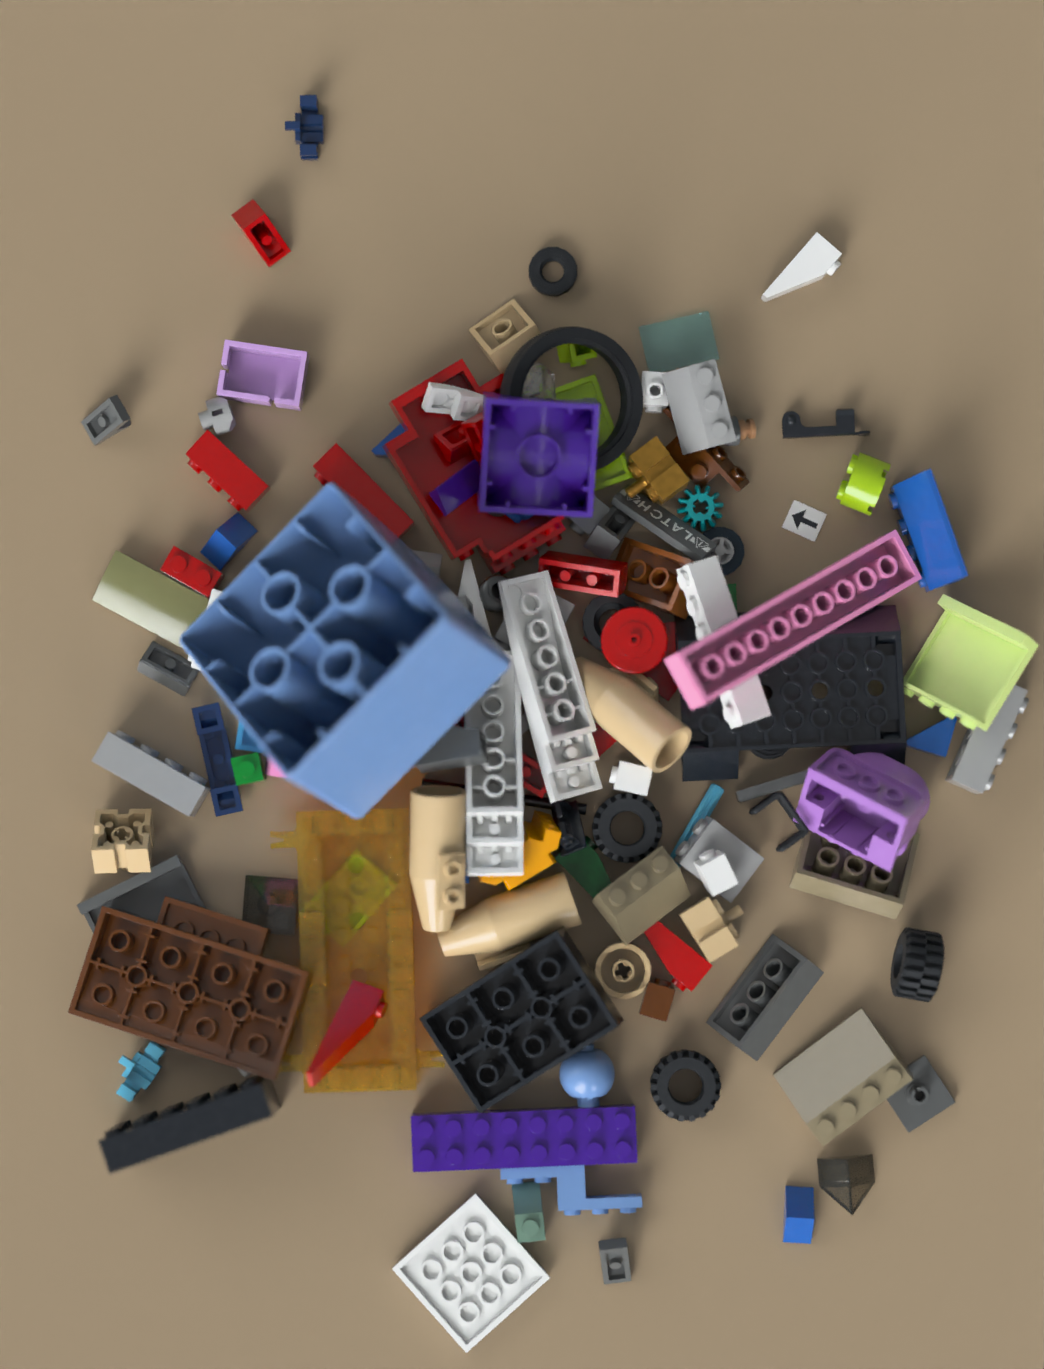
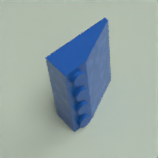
(927, 531)

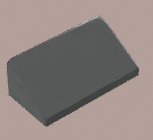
(167, 668)

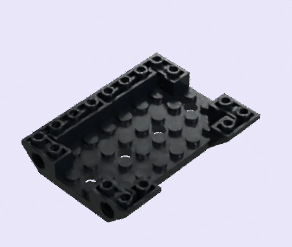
(847, 716)

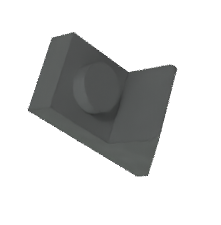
(106, 420)
(614, 1260)

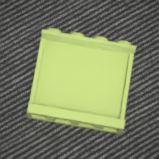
(968, 664)

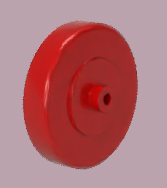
(634, 640)

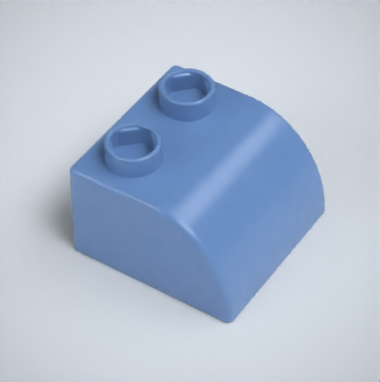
(343, 653)

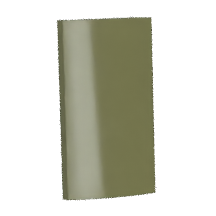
(148, 598)

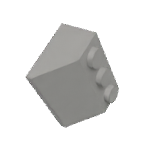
(698, 407)

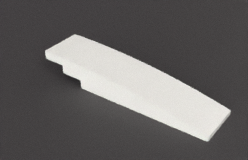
(550, 687)
(496, 787)

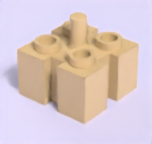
(123, 841)
(711, 927)

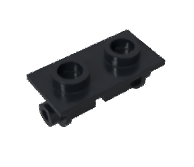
(569, 822)

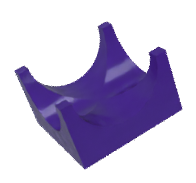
(538, 455)

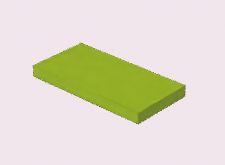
(589, 387)

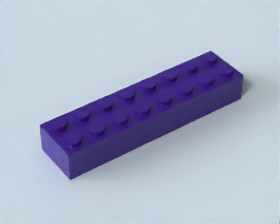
(523, 1138)

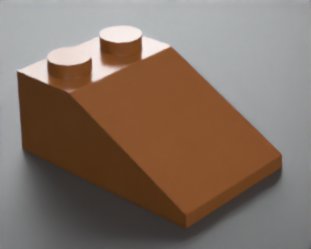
(654, 577)

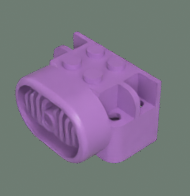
(864, 803)

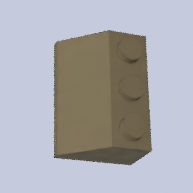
(642, 895)

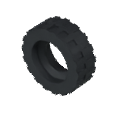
(596, 609)

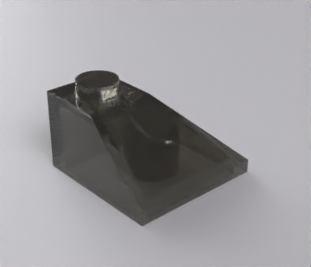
(271, 903)

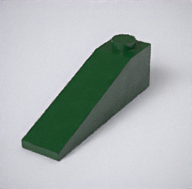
(586, 868)

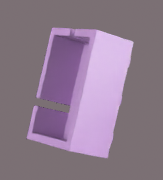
(263, 374)

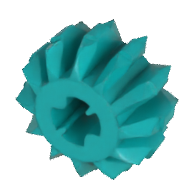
(700, 498)

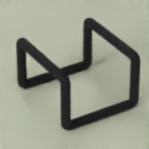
(786, 805)

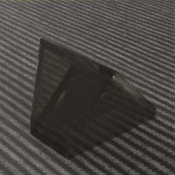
(847, 1179)

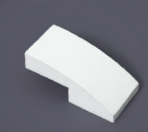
(452, 400)

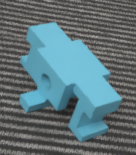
(140, 1070)

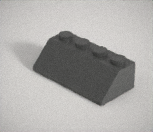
(764, 997)

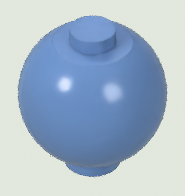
(587, 1076)

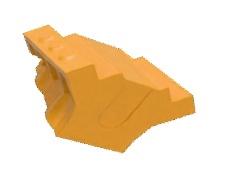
(539, 840)

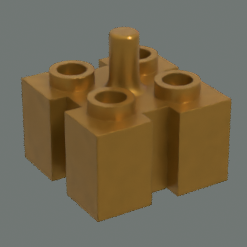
(655, 473)

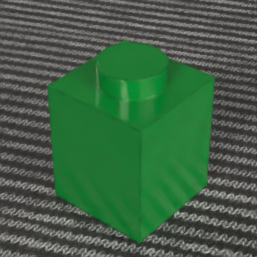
(248, 769)

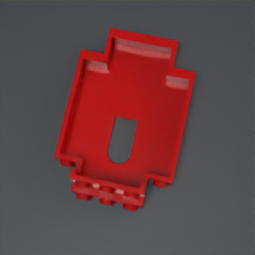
(425, 468)

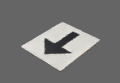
(804, 520)

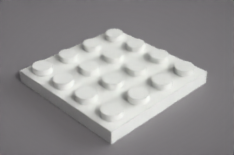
(471, 1272)

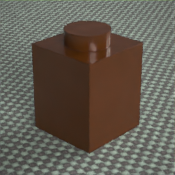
(657, 999)

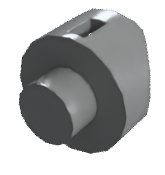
(218, 416)

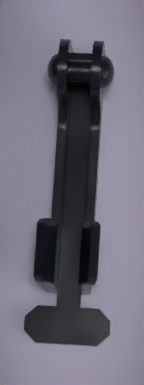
(844, 426)

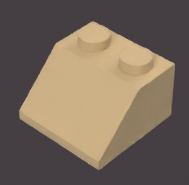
(504, 334)

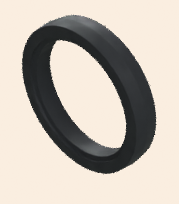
(614, 355)

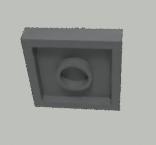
(921, 1097)

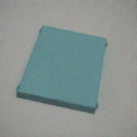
(678, 342)

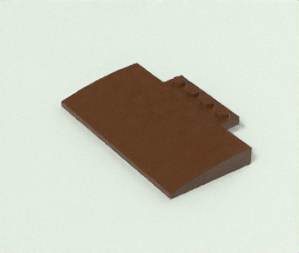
(193, 985)

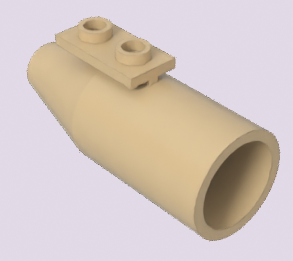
(632, 714)
(438, 853)
(511, 920)

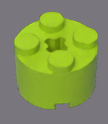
(863, 484)

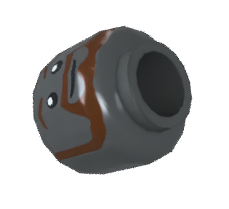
(490, 593)

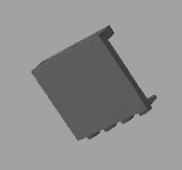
(145, 892)

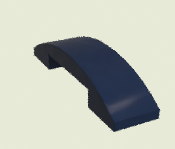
(217, 755)

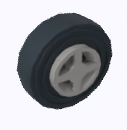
(727, 543)

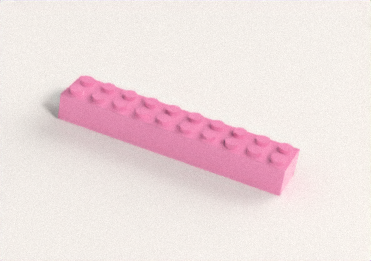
(792, 619)

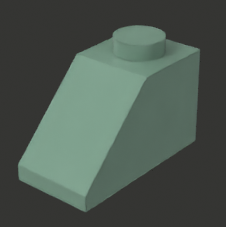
(528, 1212)

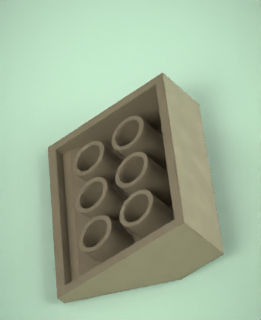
(849, 879)
(843, 1076)

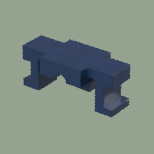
(308, 127)

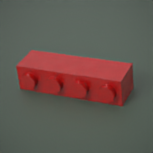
(343, 471)

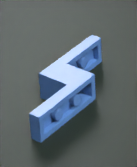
(572, 1191)

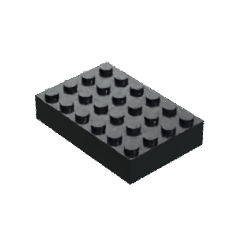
(521, 1019)
(189, 1123)

